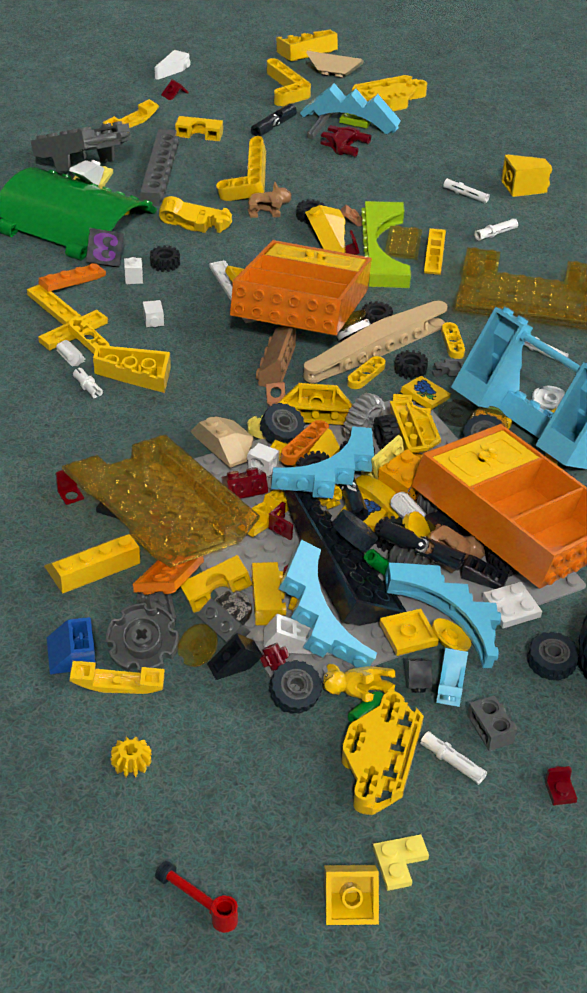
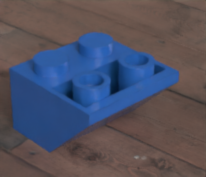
(70, 643)

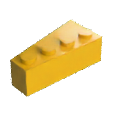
(297, 47)
(133, 366)

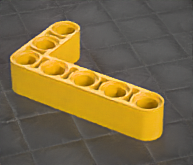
(295, 86)
(254, 181)

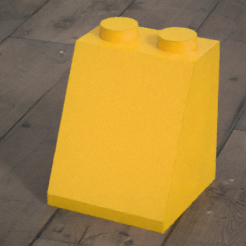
(525, 175)

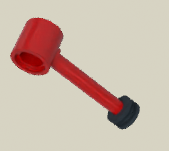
(218, 906)

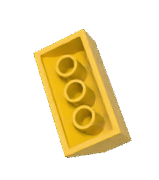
(94, 563)

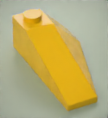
(328, 226)

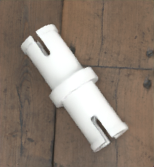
(87, 382)

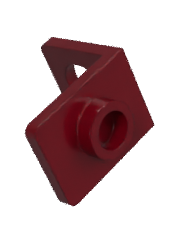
(172, 89)
(352, 248)
(65, 485)
(279, 524)

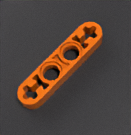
(302, 440)

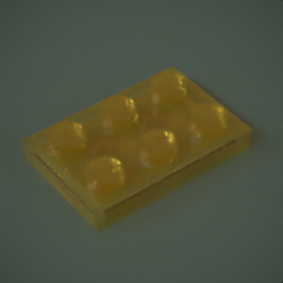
(403, 242)

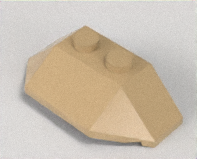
(334, 63)
(224, 439)

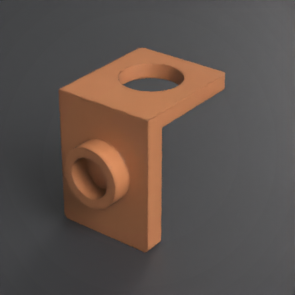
(352, 215)
(271, 400)

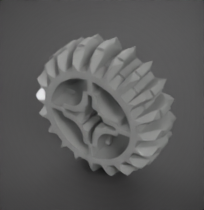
(363, 413)

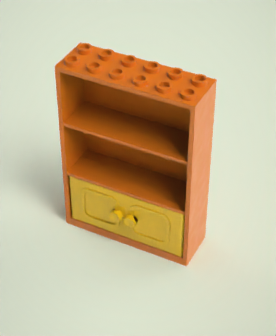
(301, 287)
(510, 501)

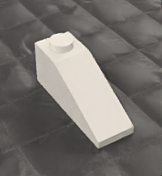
(172, 64)
(88, 171)
(287, 633)

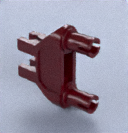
(343, 138)

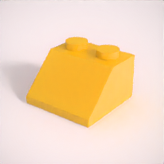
(351, 894)

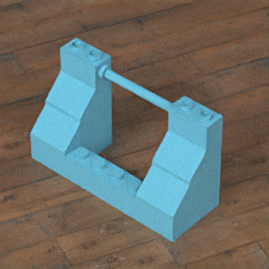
(493, 379)

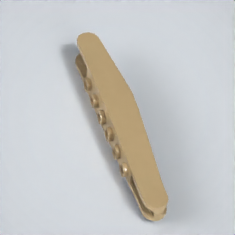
(376, 340)

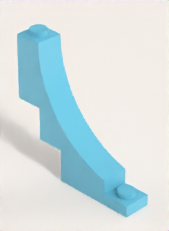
(354, 103)

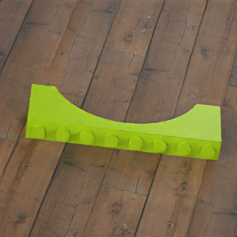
(375, 220)

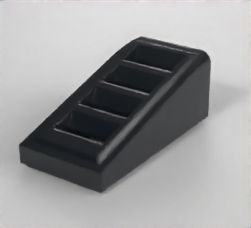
(477, 571)

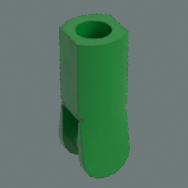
(376, 561)
(365, 707)

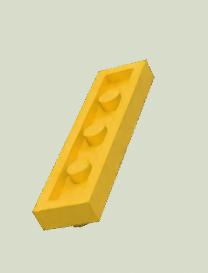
(52, 304)
(57, 335)

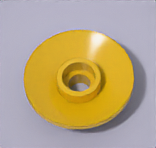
(451, 635)

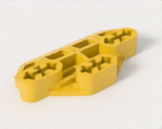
(394, 90)
(375, 752)

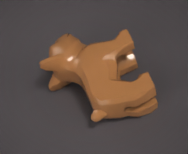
(268, 201)
(449, 537)

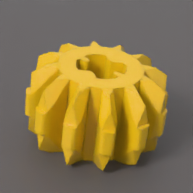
(130, 756)

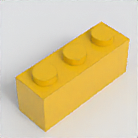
(266, 592)

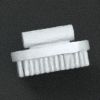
(70, 353)
(404, 504)

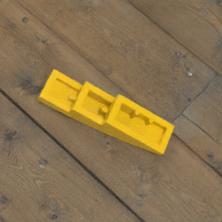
(434, 251)
(270, 502)

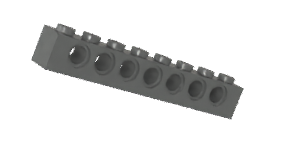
(160, 166)

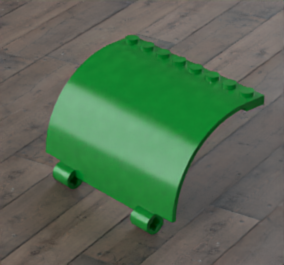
(61, 208)

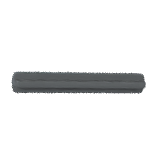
(318, 125)

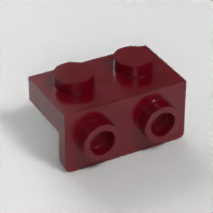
(246, 484)

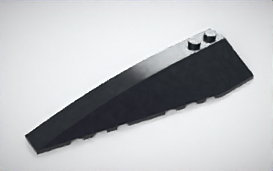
(343, 571)

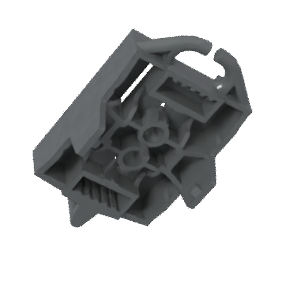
(81, 139)

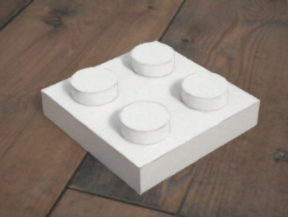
(514, 604)

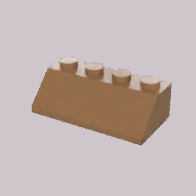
(277, 356)

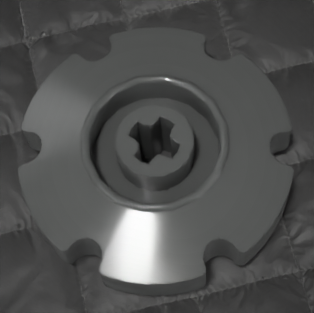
(137, 623)

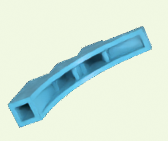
(339, 469)
(453, 599)
(312, 610)

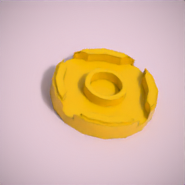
(416, 522)

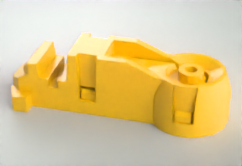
(193, 216)

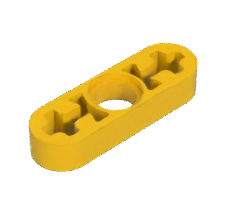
(86, 329)
(455, 335)
(368, 366)

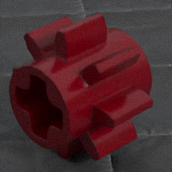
(274, 656)

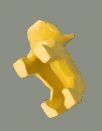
(358, 681)

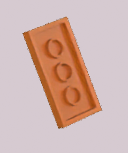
(166, 579)

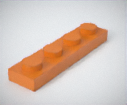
(71, 277)

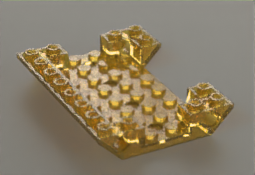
(528, 293)
(166, 500)

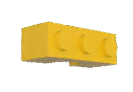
(190, 125)
(227, 574)

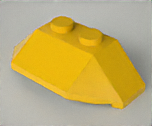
(319, 402)
(415, 426)

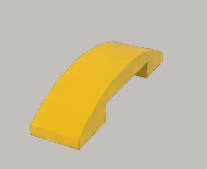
(144, 112)
(378, 492)
(113, 681)

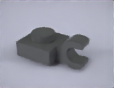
(449, 366)

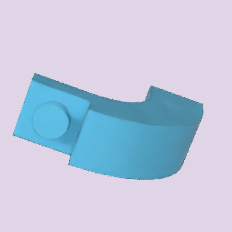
(452, 677)

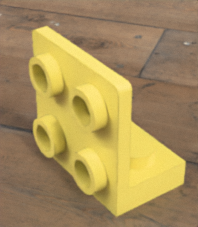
(389, 452)

